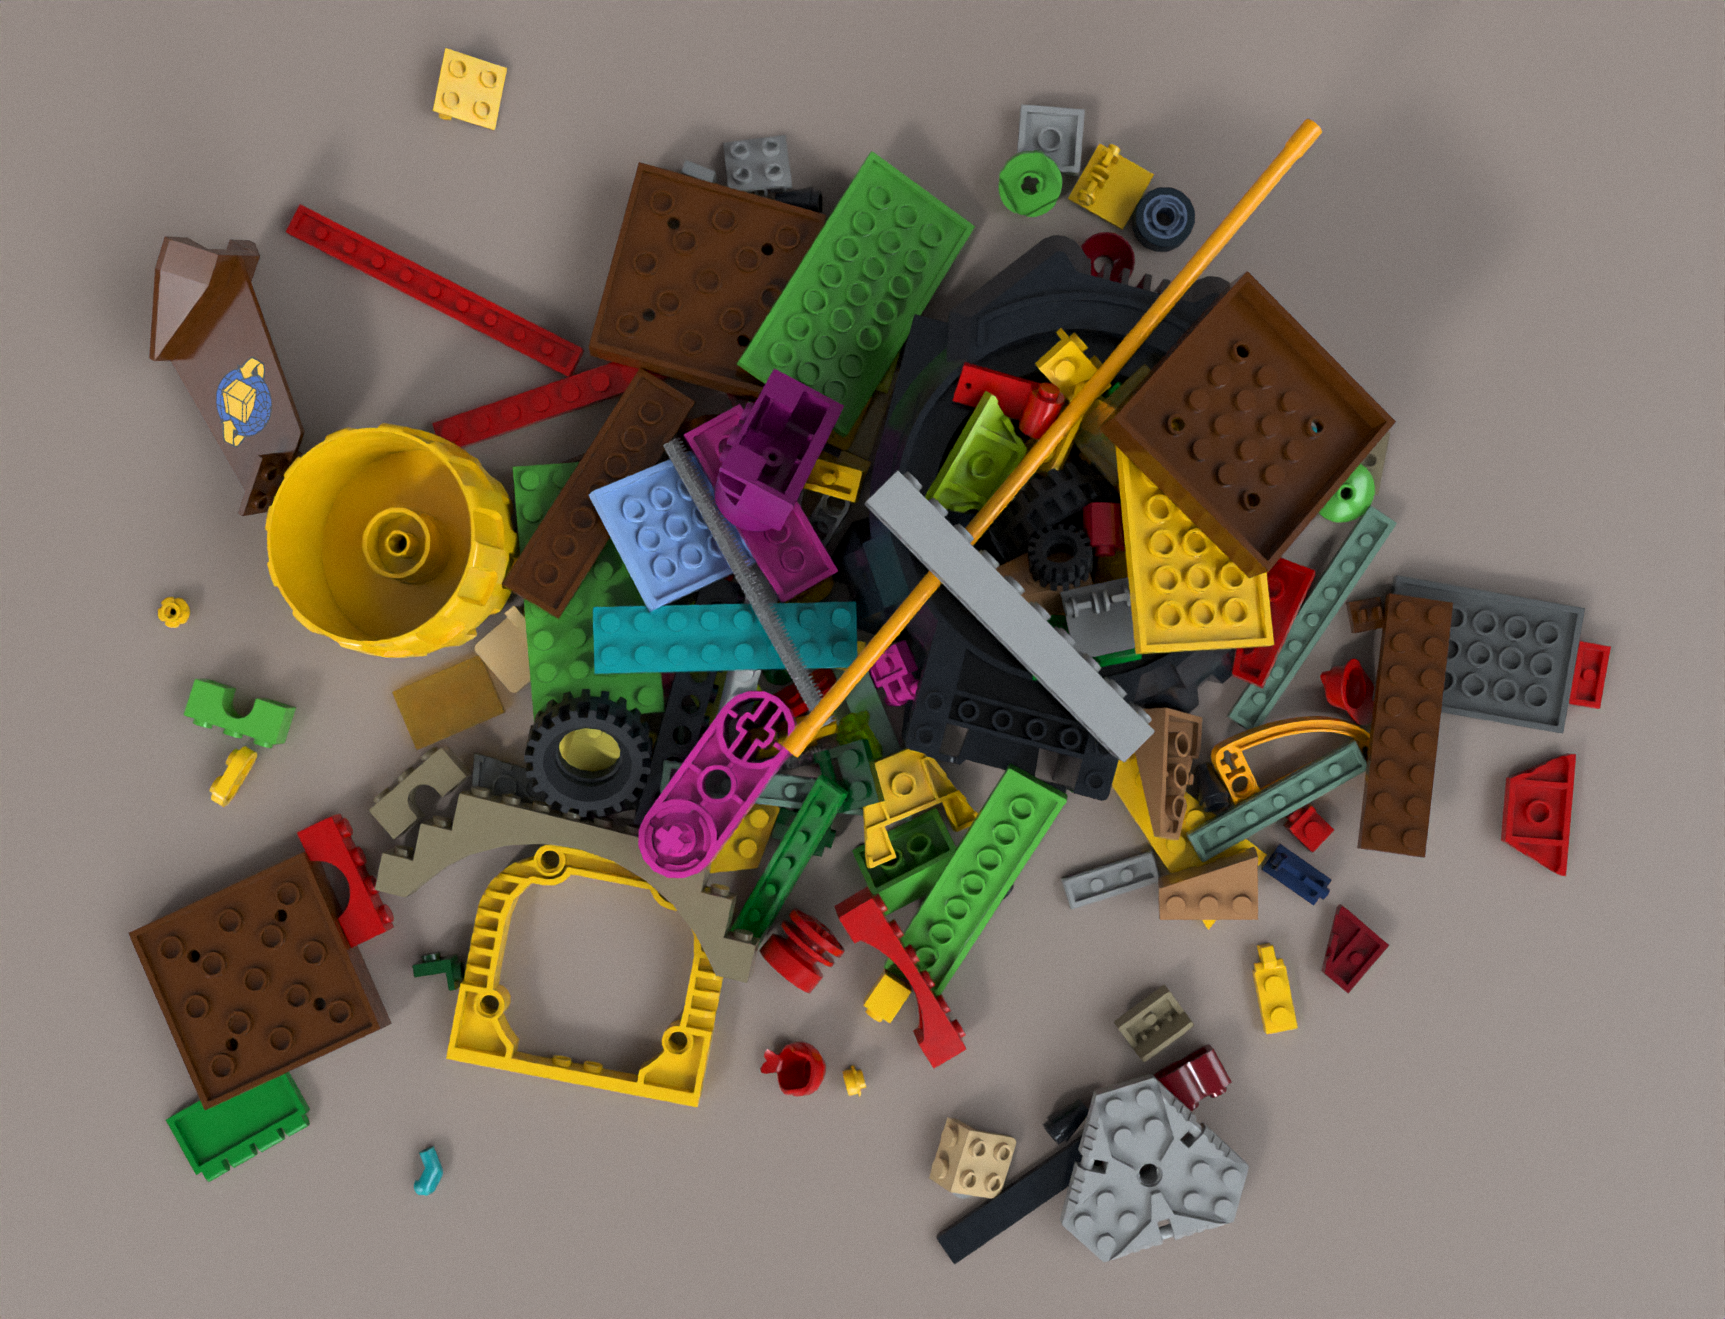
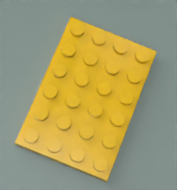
(1180, 581)

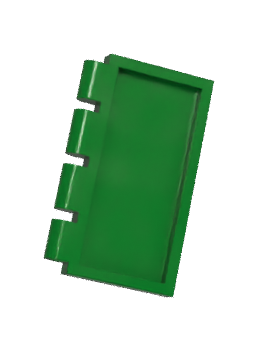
(237, 1124)

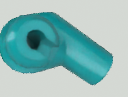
(432, 1173)

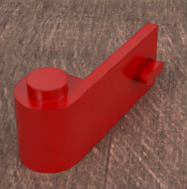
(1021, 399)

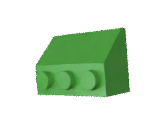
(921, 854)

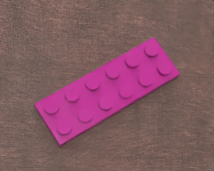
(788, 557)

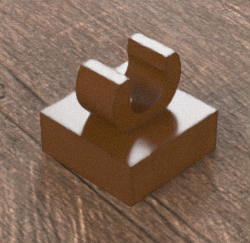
(1365, 614)

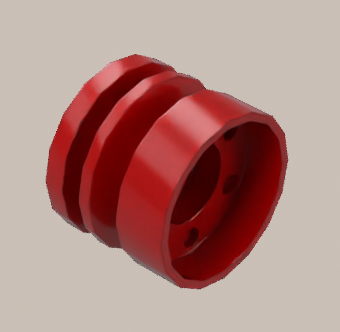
(798, 954)

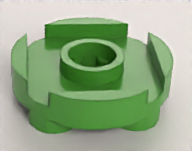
(1047, 190)

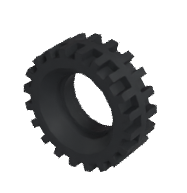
(1048, 502)
(585, 788)

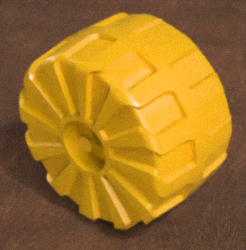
(341, 529)

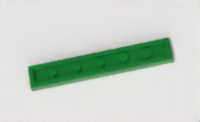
(791, 857)

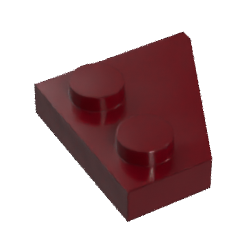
(1350, 949)

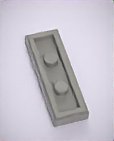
(1111, 879)

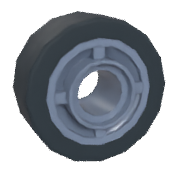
(1176, 207)

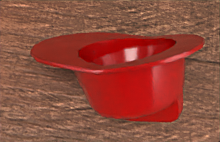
(1350, 690)

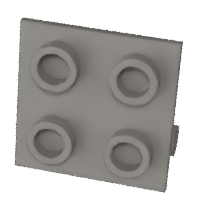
(758, 165)
(1100, 617)

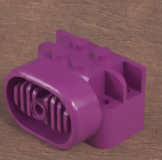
(773, 453)

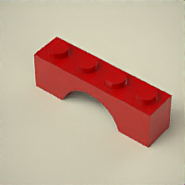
(332, 843)

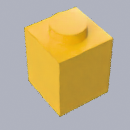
(886, 997)

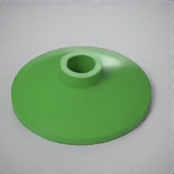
(1355, 505)

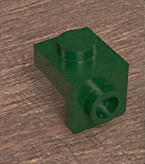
(434, 963)

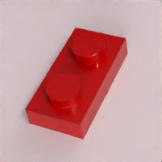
(1589, 675)

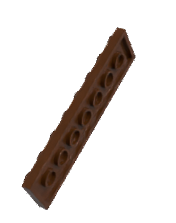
(572, 530)
(1405, 725)

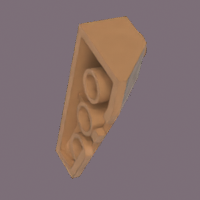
(1166, 766)

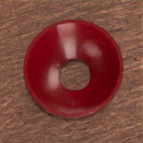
(1114, 248)

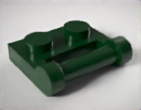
(857, 773)

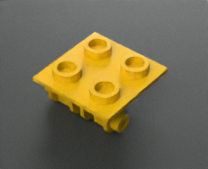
(469, 89)
(1110, 186)

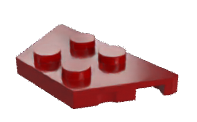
(1540, 812)

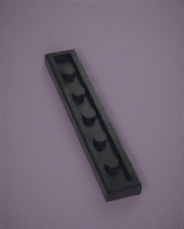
(1011, 1204)

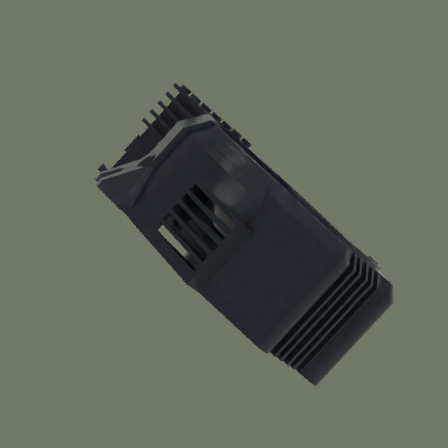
(961, 665)

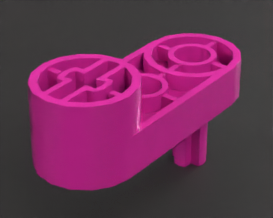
(704, 832)

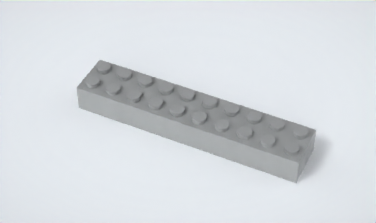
(1009, 617)

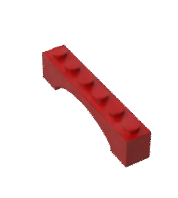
(866, 922)

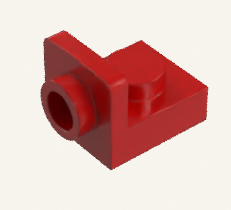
(1308, 827)

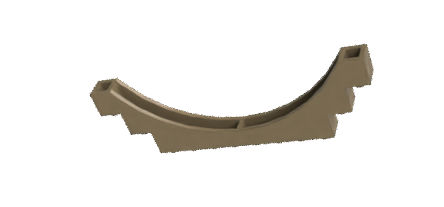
(494, 821)

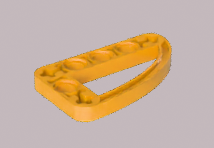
(1268, 732)

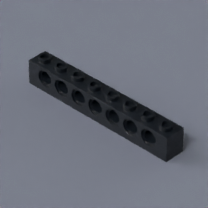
(682, 685)

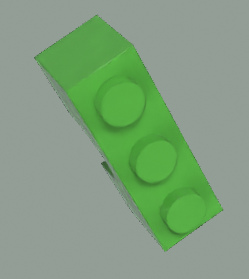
(212, 704)

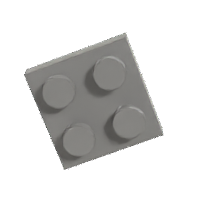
(1054, 132)

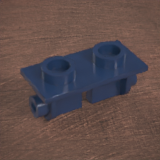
(1297, 875)

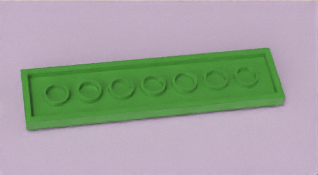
(980, 873)

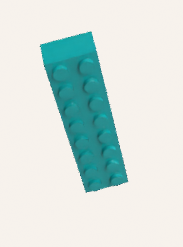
(720, 637)

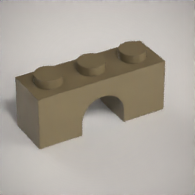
(398, 808)

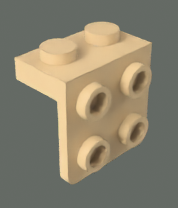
(507, 650)
(972, 1160)

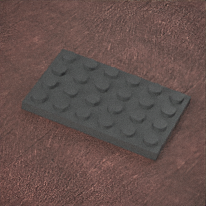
(1505, 655)

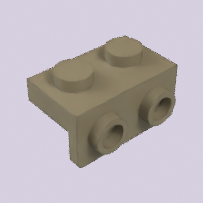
(1154, 1023)

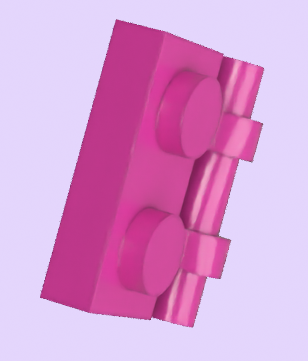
(894, 673)

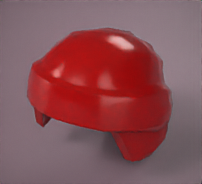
(798, 1068)

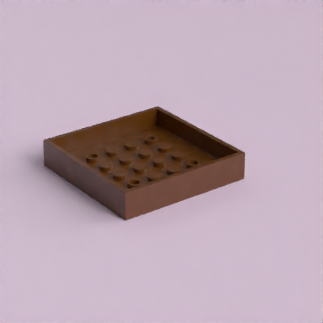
(698, 280)
(1248, 425)
(259, 979)

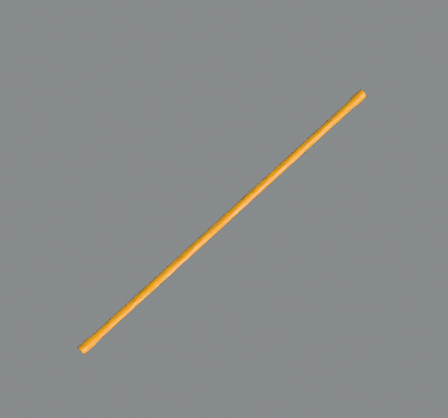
(1293, 150)

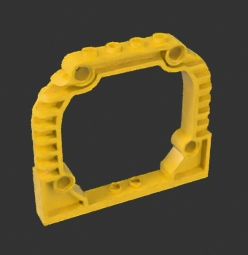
(485, 1037)

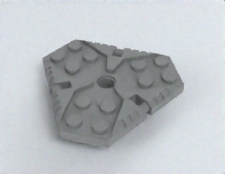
(1188, 1181)

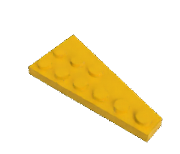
(1173, 853)

